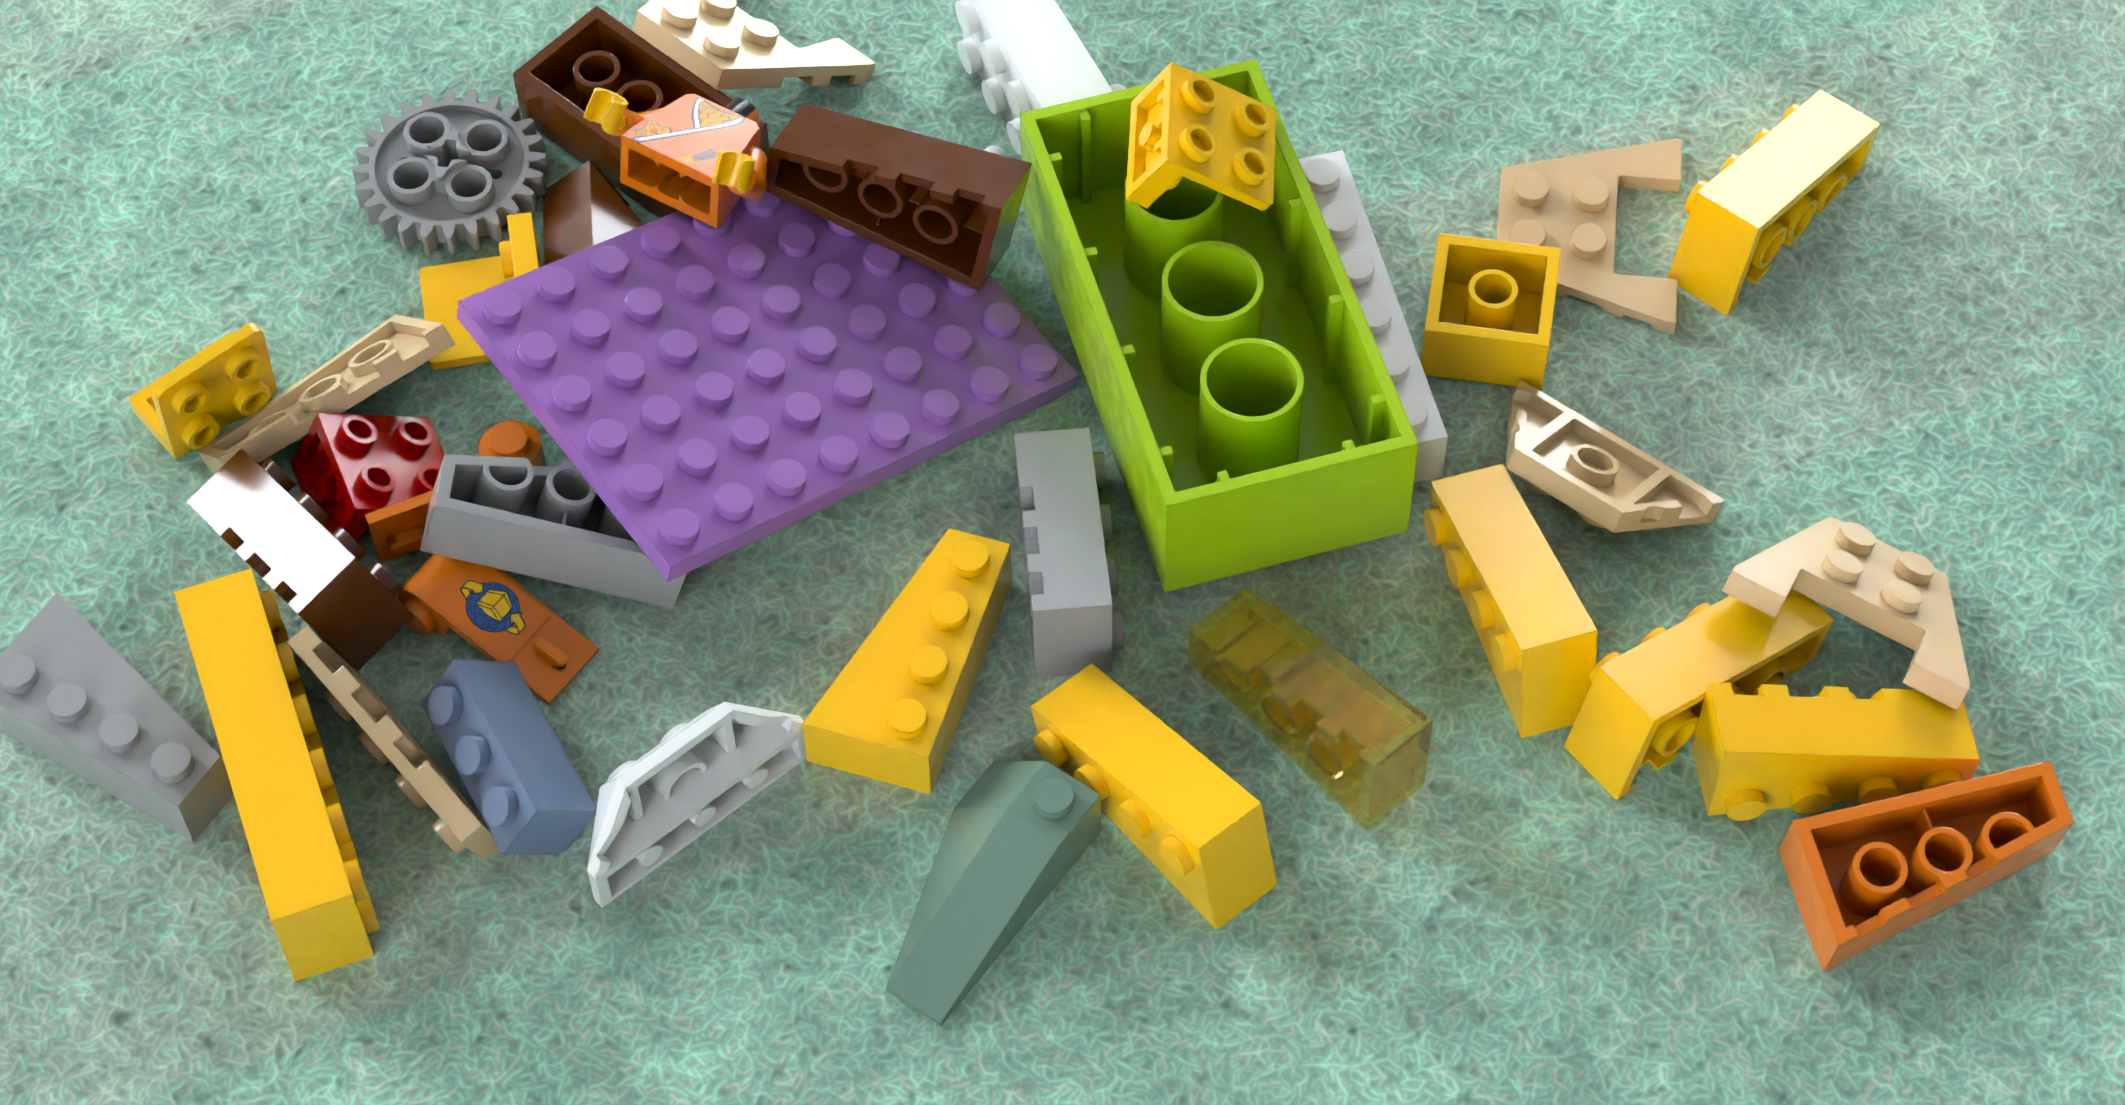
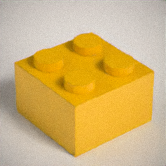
(1490, 311)

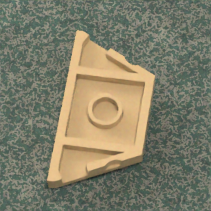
(1598, 471)

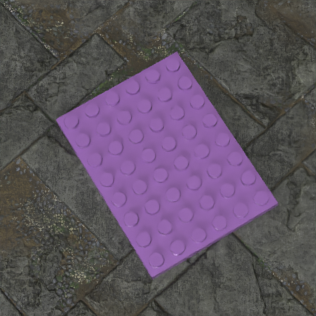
(754, 370)

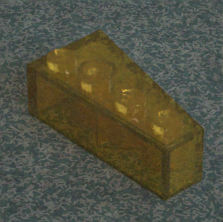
(1314, 705)

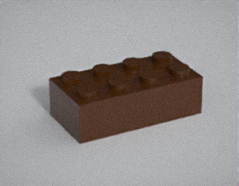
(610, 56)

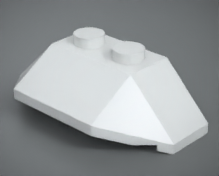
(685, 789)

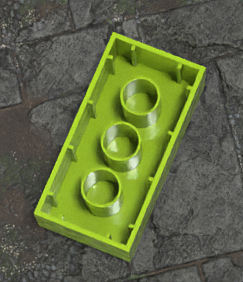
(1218, 350)

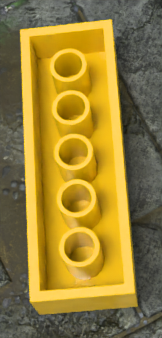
(279, 774)

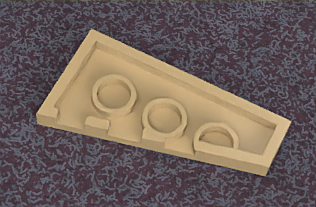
(391, 741)

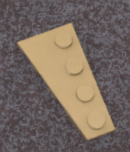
(332, 388)

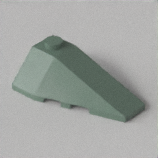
(991, 873)

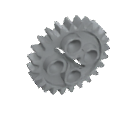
(450, 171)

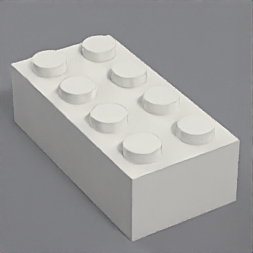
(1025, 57)

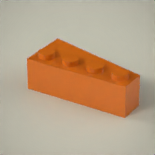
(1916, 854)

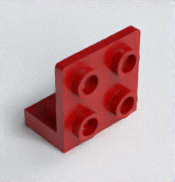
(365, 465)

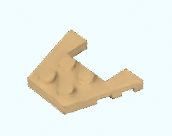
(740, 51)
(1574, 208)
(1872, 585)

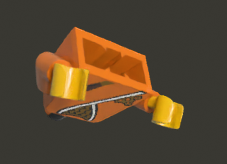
(687, 152)

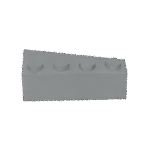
(538, 526)
(1065, 552)
(103, 721)

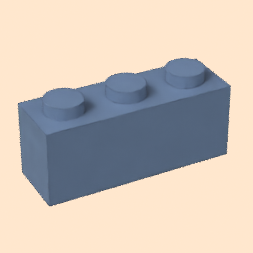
(508, 757)

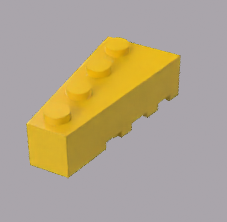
(1768, 197)
(1516, 597)
(912, 675)
(1653, 695)
(1825, 748)
(1160, 793)

